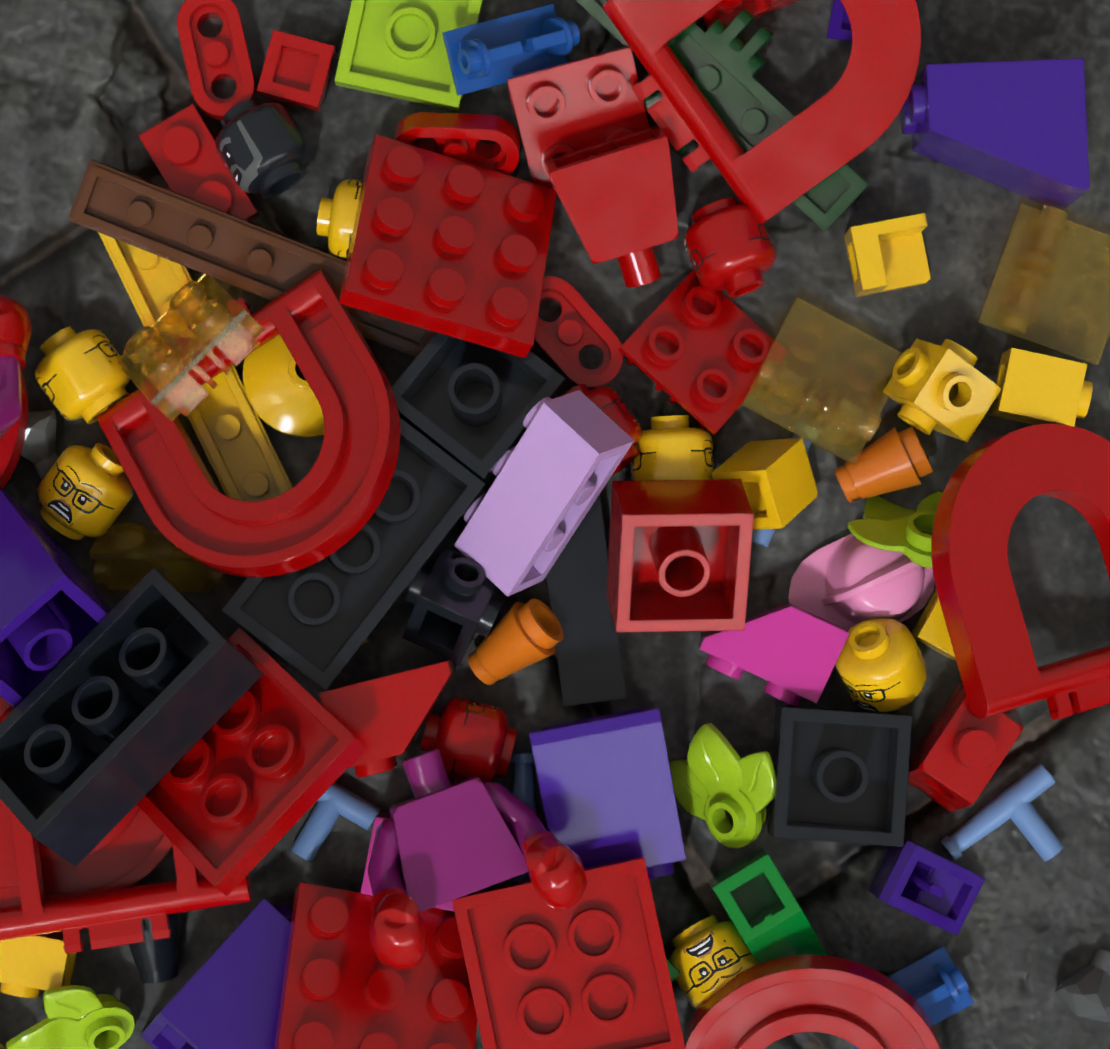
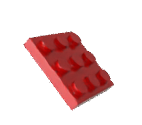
(449, 247)
(251, 774)
(570, 974)
(347, 999)

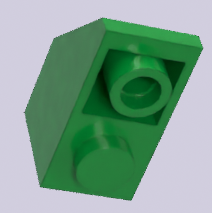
(765, 910)

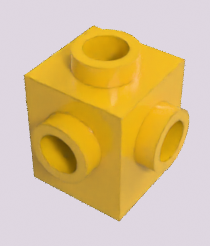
(941, 389)

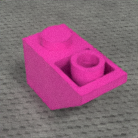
(781, 646)

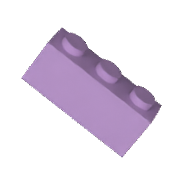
(542, 491)

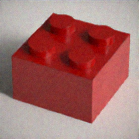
(679, 555)

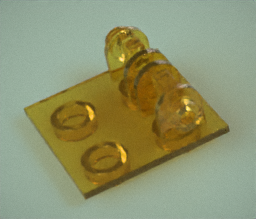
(1053, 284)
(166, 352)
(824, 381)

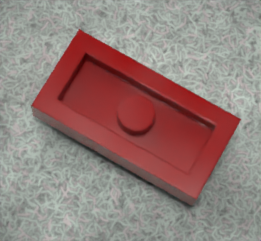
(190, 163)

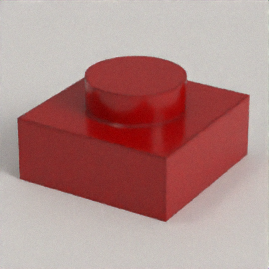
(296, 70)

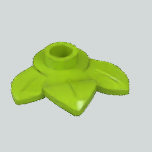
(898, 528)
(724, 788)
(78, 1021)

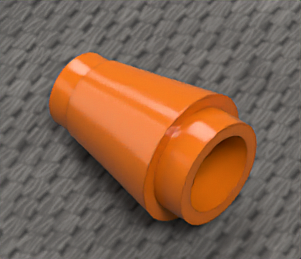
(885, 466)
(517, 641)

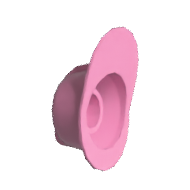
(859, 583)

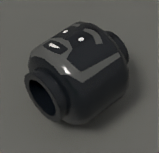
(263, 148)

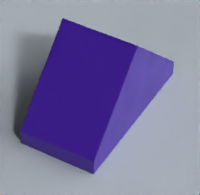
(926, 886)

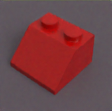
(387, 712)

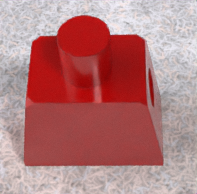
(620, 200)
(961, 752)

